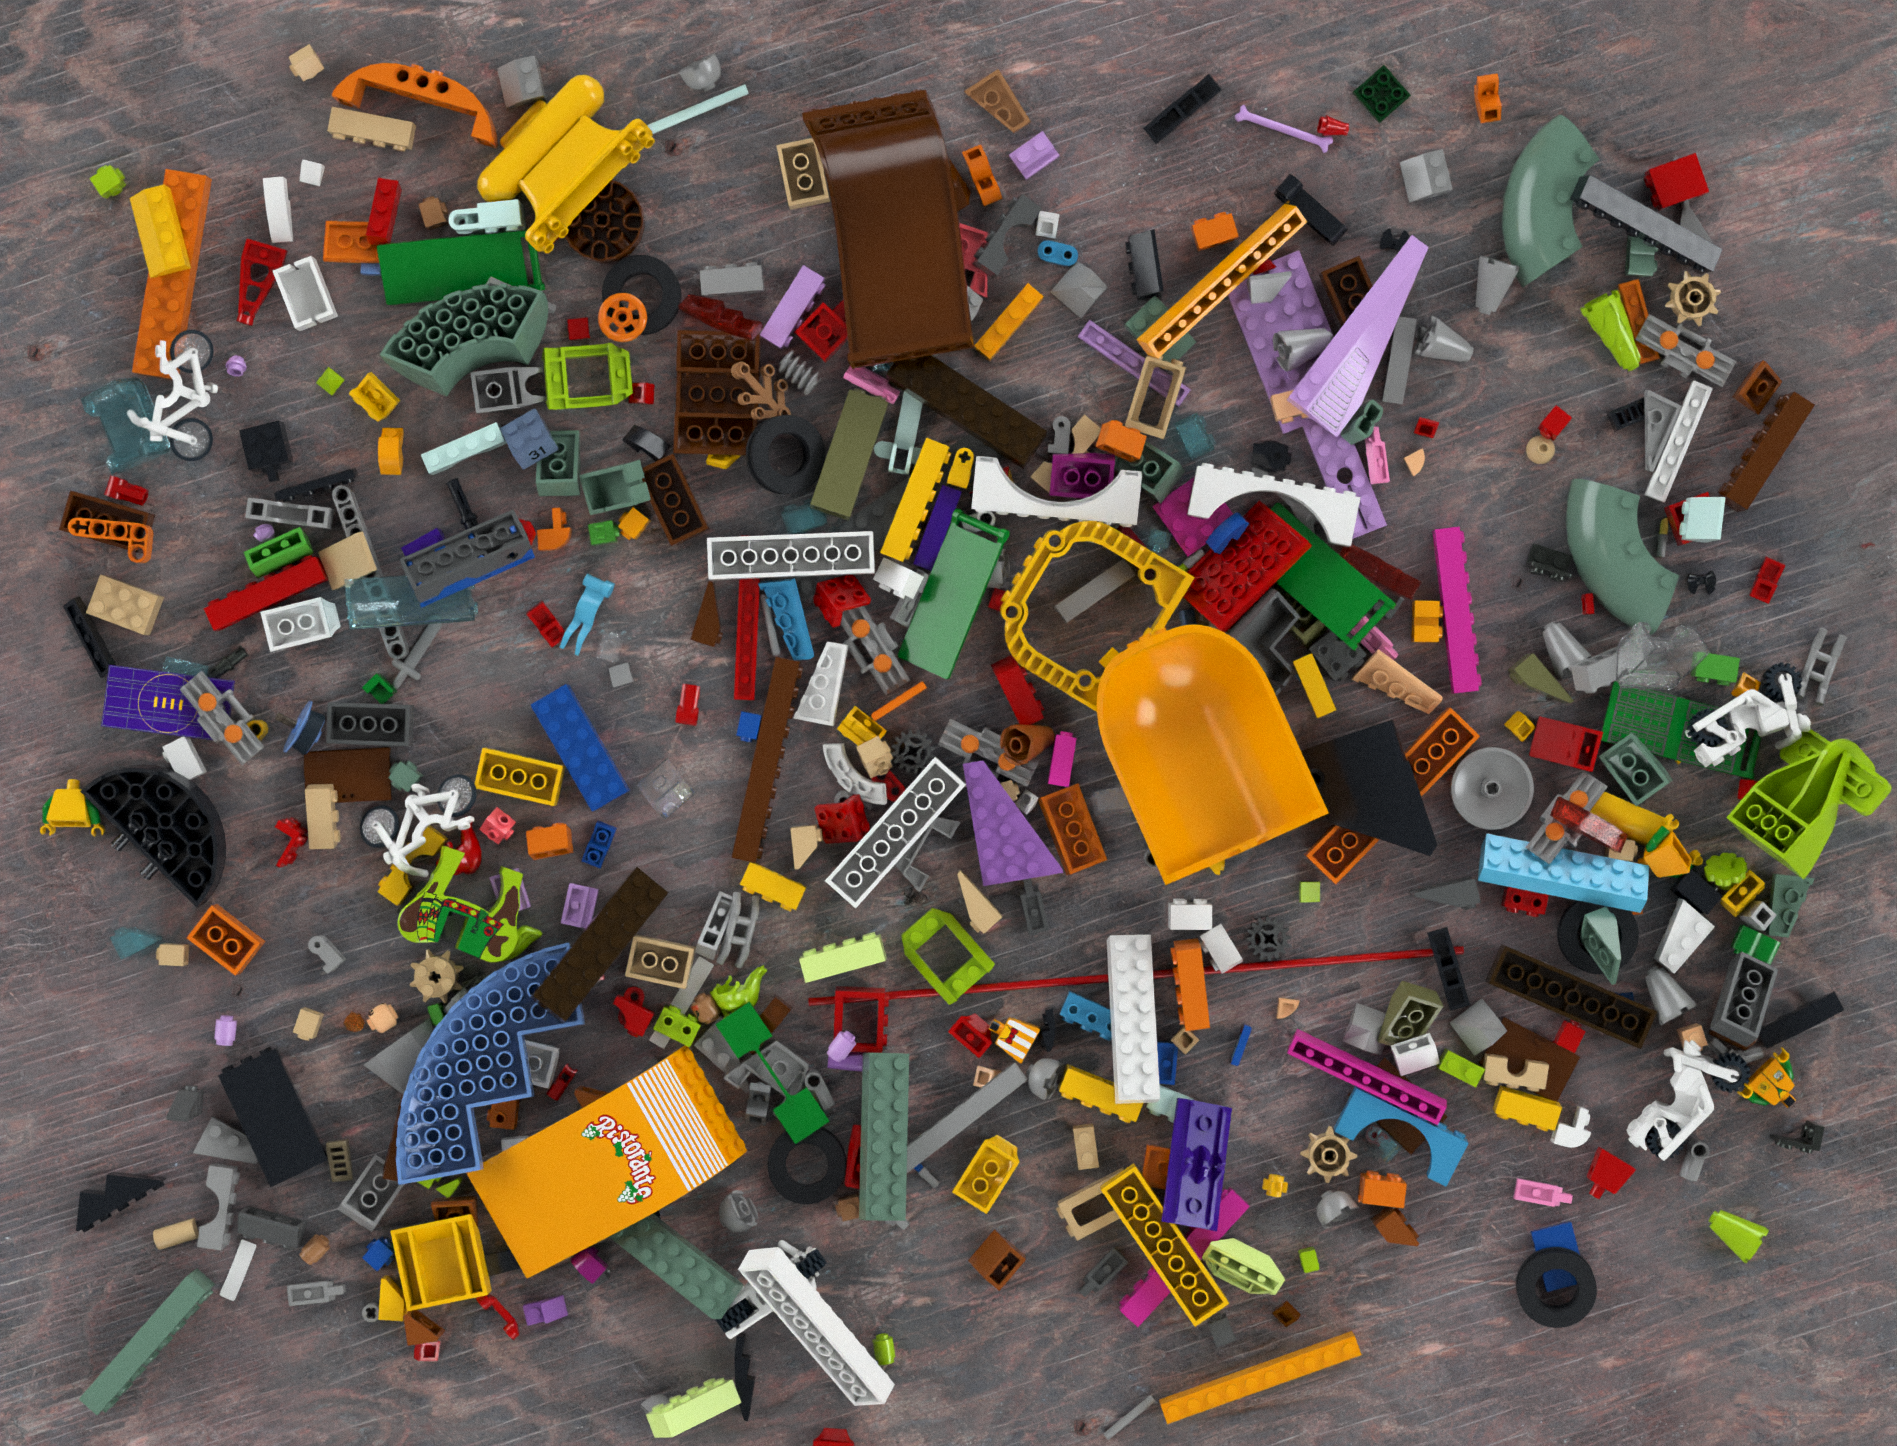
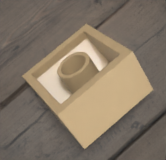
(804, 842)

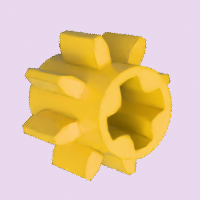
(1275, 1185)

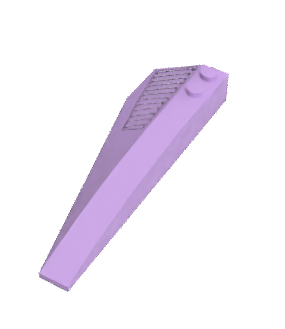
(1346, 367)

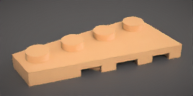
(1393, 679)

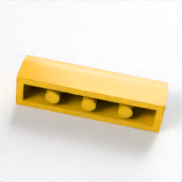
(1631, 819)

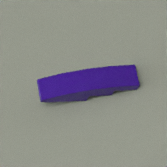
(937, 527)

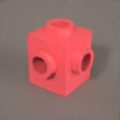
(498, 826)

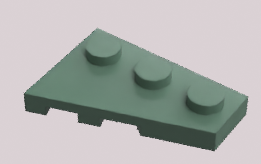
(1785, 901)

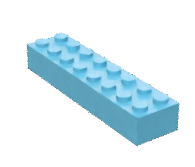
(1568, 876)

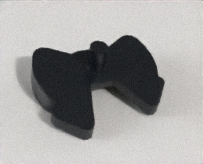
(1388, 241)
(1708, 579)

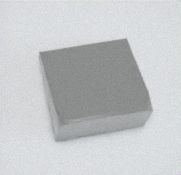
(621, 675)

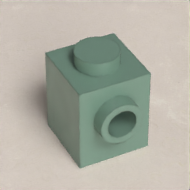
(404, 775)

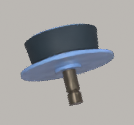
(304, 730)

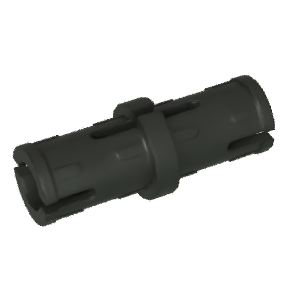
(228, 662)

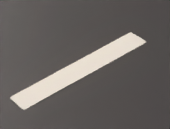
(685, 996)

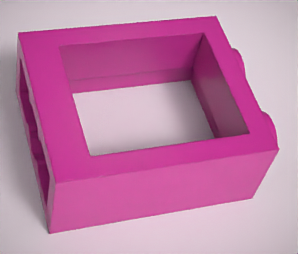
(1062, 759)

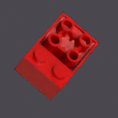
(1565, 744)

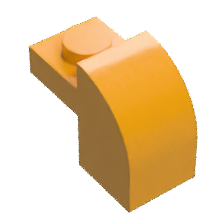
(390, 451)

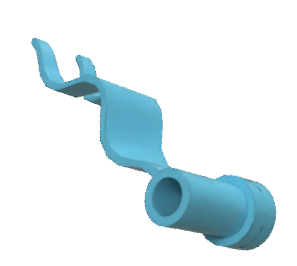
(586, 609)

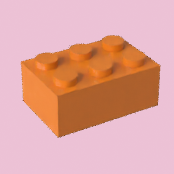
(226, 939)

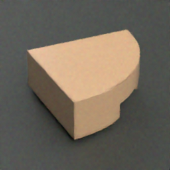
(1415, 461)
(1286, 1007)

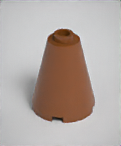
(1025, 742)

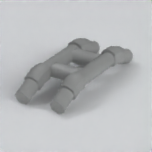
(1831, 661)
(733, 920)

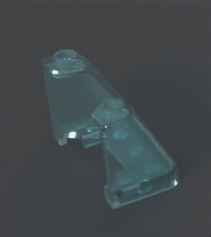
(128, 441)

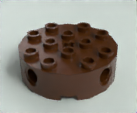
(618, 236)

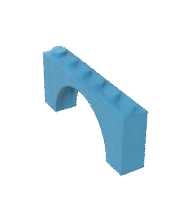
(1445, 1145)

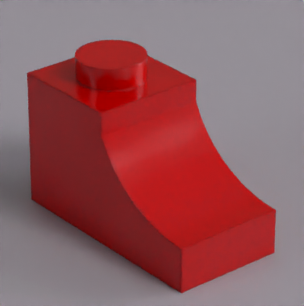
(636, 1016)

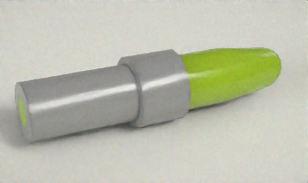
(1189, 562)

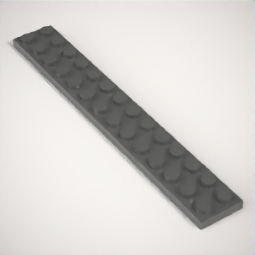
(880, 513)

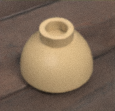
(1540, 449)

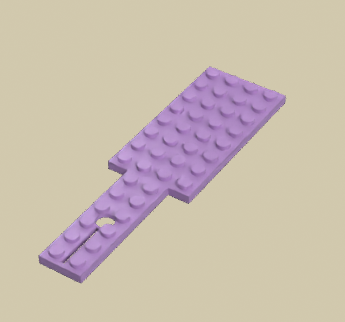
(1299, 309)

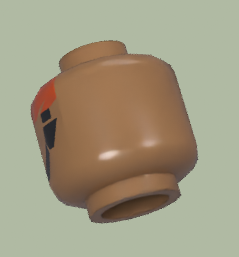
(705, 1008)

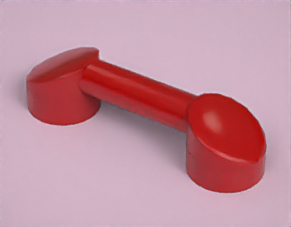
(511, 1328)

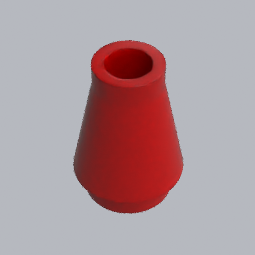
(1329, 126)

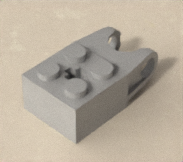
(512, 389)

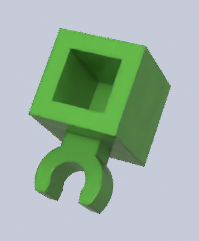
(603, 532)

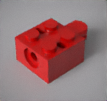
(827, 332)

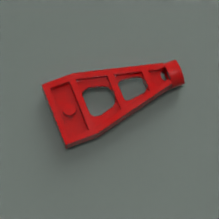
(264, 255)

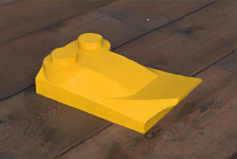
(987, 1173)

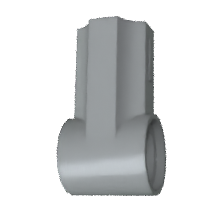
(820, 1090)
(1694, 1161)

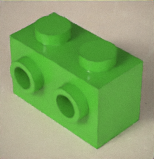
(1718, 668)

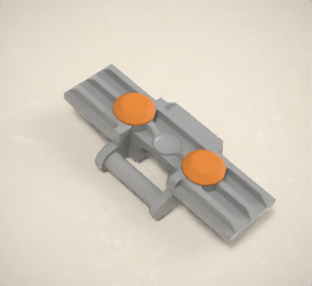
(1683, 357)
(879, 645)
(216, 721)
(966, 741)
(1553, 834)

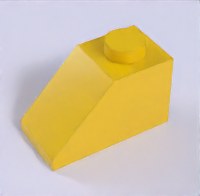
(392, 1301)

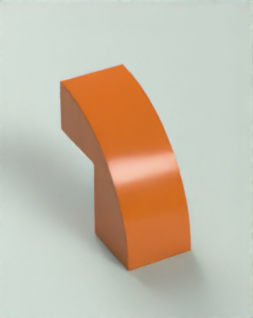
(982, 175)

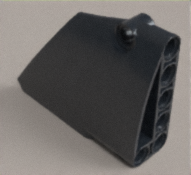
(1372, 787)

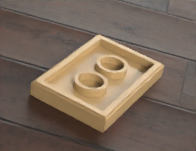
(347, 560)

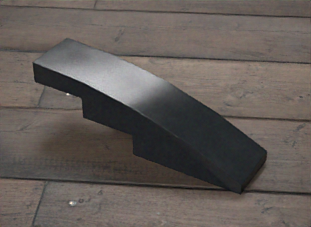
(1182, 109)
(1448, 968)
(1801, 1019)
(744, 1382)

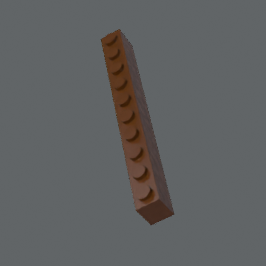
(766, 760)

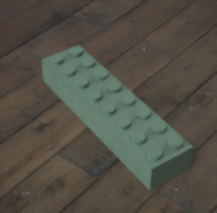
(884, 1137)
(680, 1265)
(147, 1341)

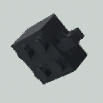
(266, 448)

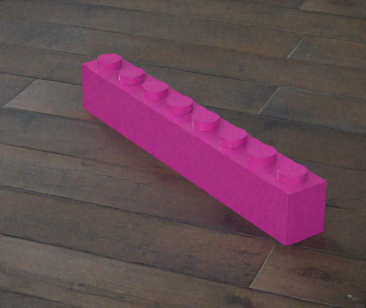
(1456, 612)
(1367, 1076)
(1152, 1289)

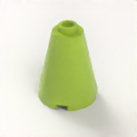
(1738, 1233)

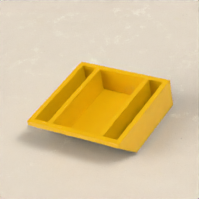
(441, 1262)

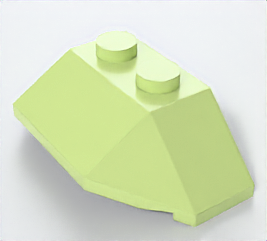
(1243, 1266)

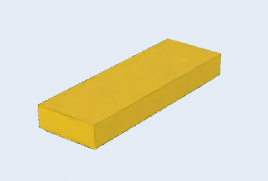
(1314, 685)

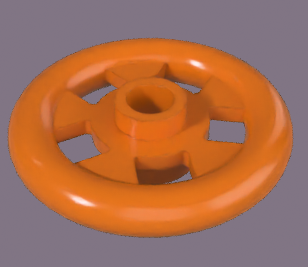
(638, 324)

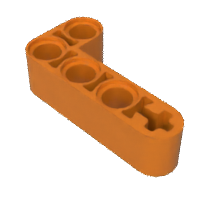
(110, 533)

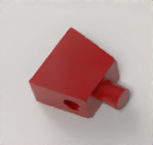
(1608, 1173)

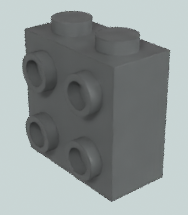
(1336, 656)

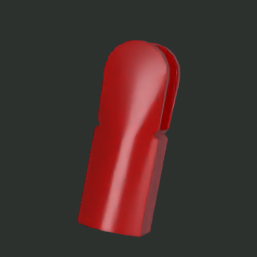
(560, 1084)

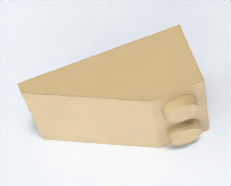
(979, 908)

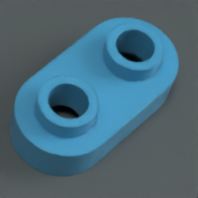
(1057, 254)

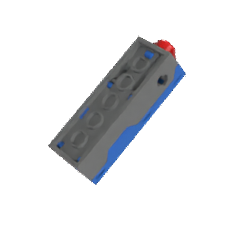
(469, 557)

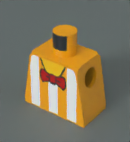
(1014, 1036)

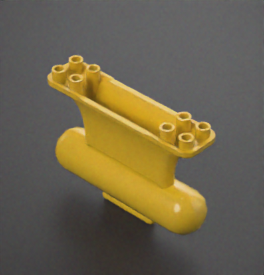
(561, 159)

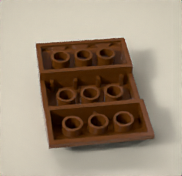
(707, 394)

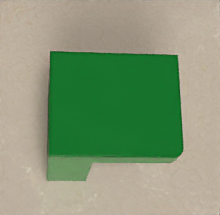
(379, 688)

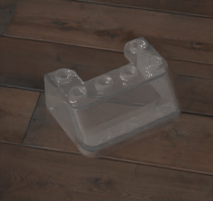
(1656, 661)

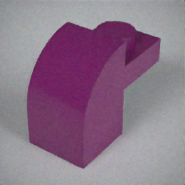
(589, 1264)

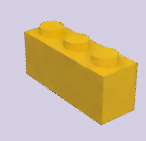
(772, 886)
(1527, 1108)

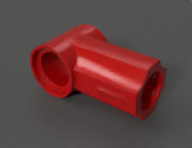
(121, 489)
(687, 711)

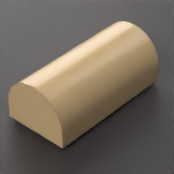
(175, 1234)

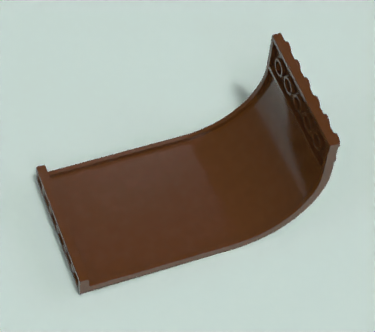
(894, 228)

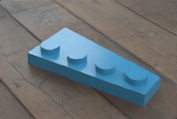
(787, 606)

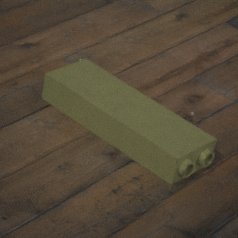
(849, 454)

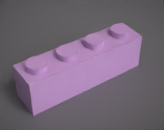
(793, 307)

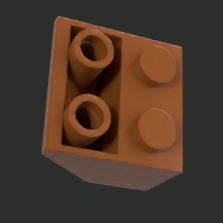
(1392, 1227)
(997, 1259)

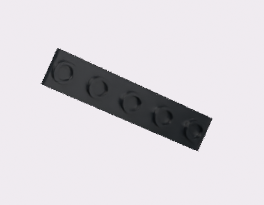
(119, 1190)

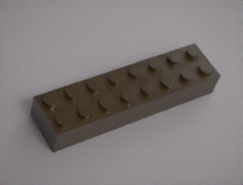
(969, 407)
(599, 945)
(1571, 996)

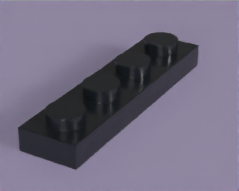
(308, 487)
(89, 635)

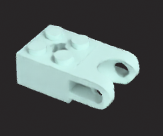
(489, 218)

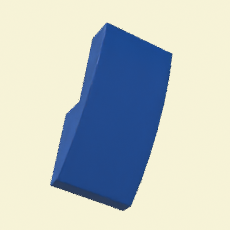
(1230, 528)
(599, 844)

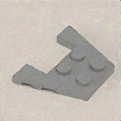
(915, 876)
(785, 1064)

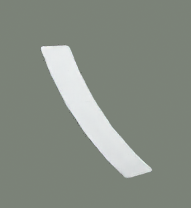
(238, 1270)

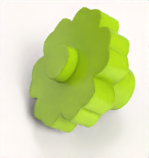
(1725, 870)

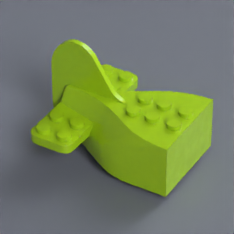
(1797, 805)

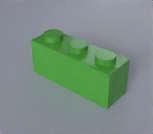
(278, 552)

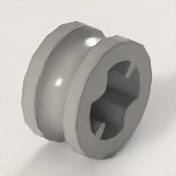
(365, 1311)

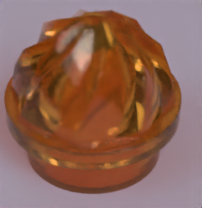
(354, 1022)

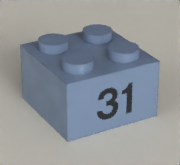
(529, 438)

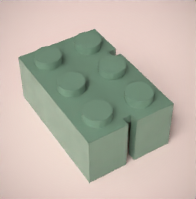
(614, 487)

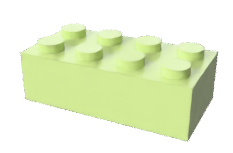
(842, 958)
(693, 1408)

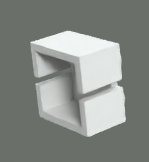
(1189, 915)

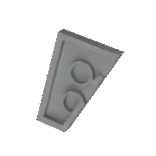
(225, 1142)

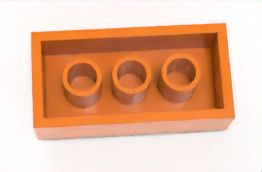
(1191, 982)

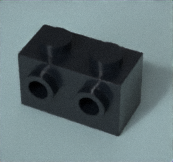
(1697, 892)

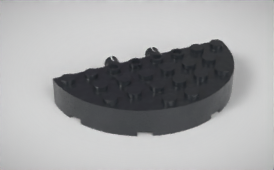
(167, 823)

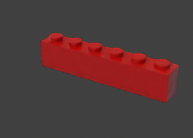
(265, 594)

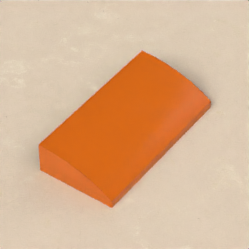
(1072, 829)

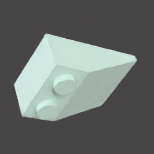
(1702, 519)

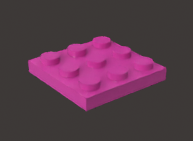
(1187, 530)

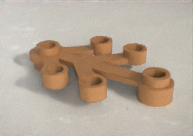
(764, 393)

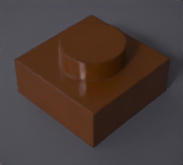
(1286, 1313)

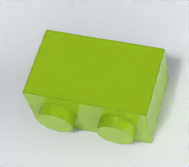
(1460, 1067)

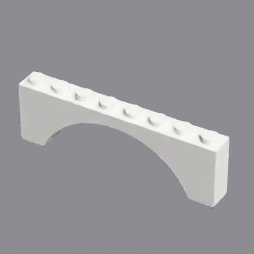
(1112, 504)
(1333, 510)

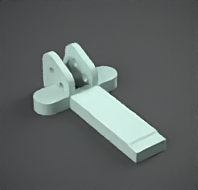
(904, 437)

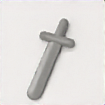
(407, 667)

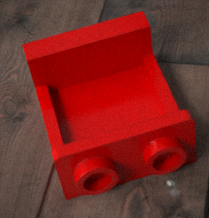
(1676, 182)

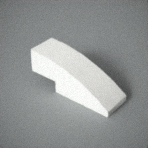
(278, 209)

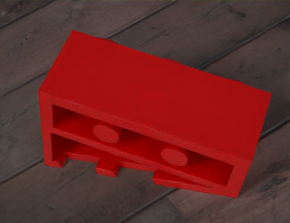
(1018, 691)

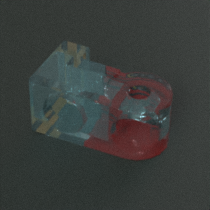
(1377, 1136)

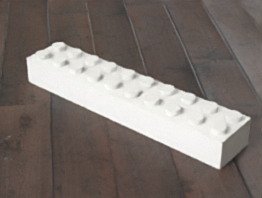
(816, 1326)

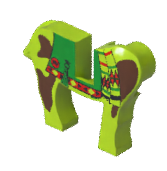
(484, 934)

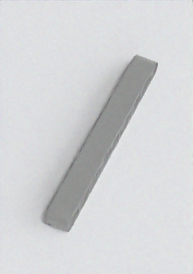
(349, 526)
(964, 1115)

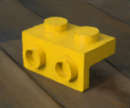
(374, 397)

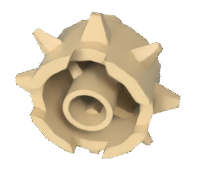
(1698, 288)
(441, 965)
(1340, 1154)

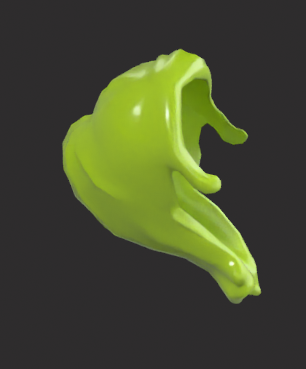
(733, 997)

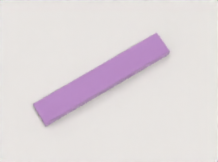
(1128, 359)

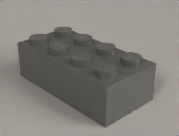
(370, 724)
(1744, 999)

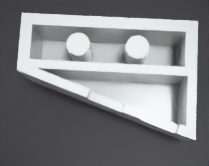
(1683, 935)

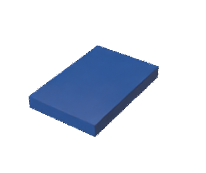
(1556, 1236)

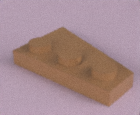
(999, 100)

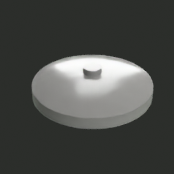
(1491, 788)

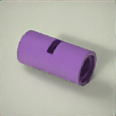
(852, 1062)

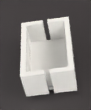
(305, 293)

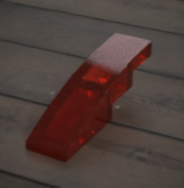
(717, 316)
(1381, 571)
(1588, 824)

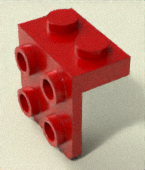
(838, 596)
(843, 820)
(292, 828)

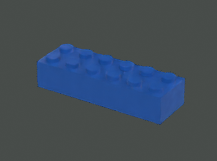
(580, 747)

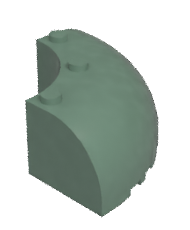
(1538, 202)
(467, 333)
(1612, 554)

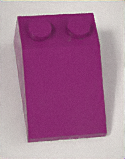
(1081, 474)

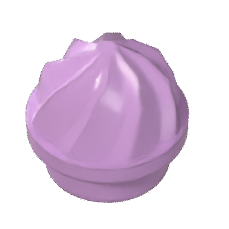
(236, 366)
(264, 533)

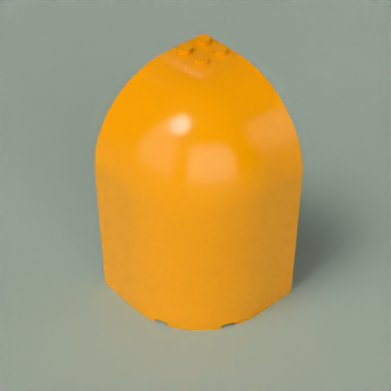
(1201, 748)

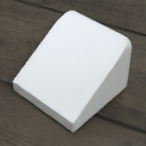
(311, 172)
(1047, 224)

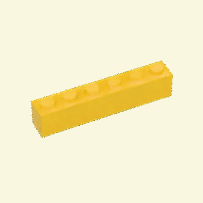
(915, 499)

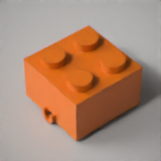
(1381, 1189)

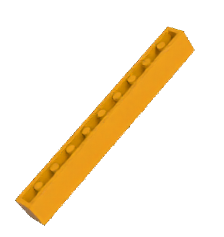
(1221, 280)
(1260, 1377)

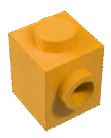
(633, 524)

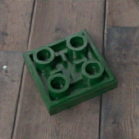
(1381, 94)

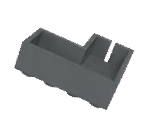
(1262, 629)

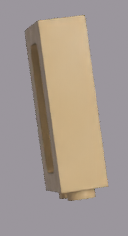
(1133, 417)
(1079, 1197)

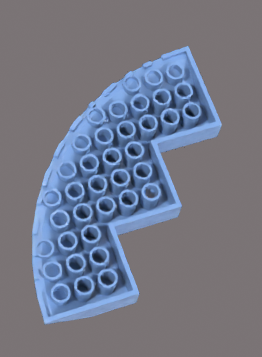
(468, 1066)

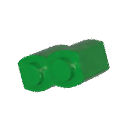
(1755, 944)

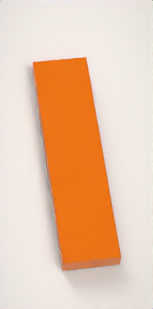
(1637, 313)

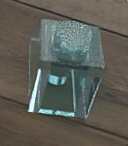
(132, 940)

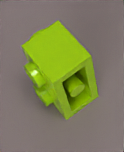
(677, 1025)

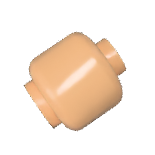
(382, 1018)

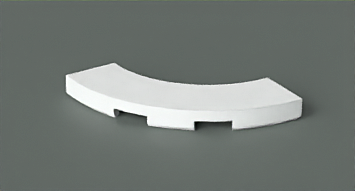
(850, 778)

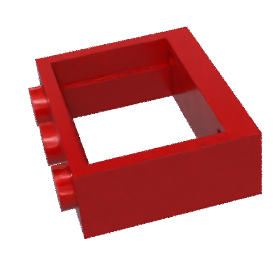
(863, 992)

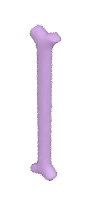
(1322, 142)

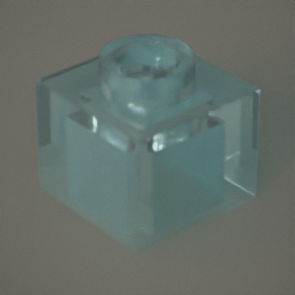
(1158, 540)

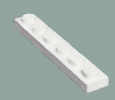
(1678, 441)

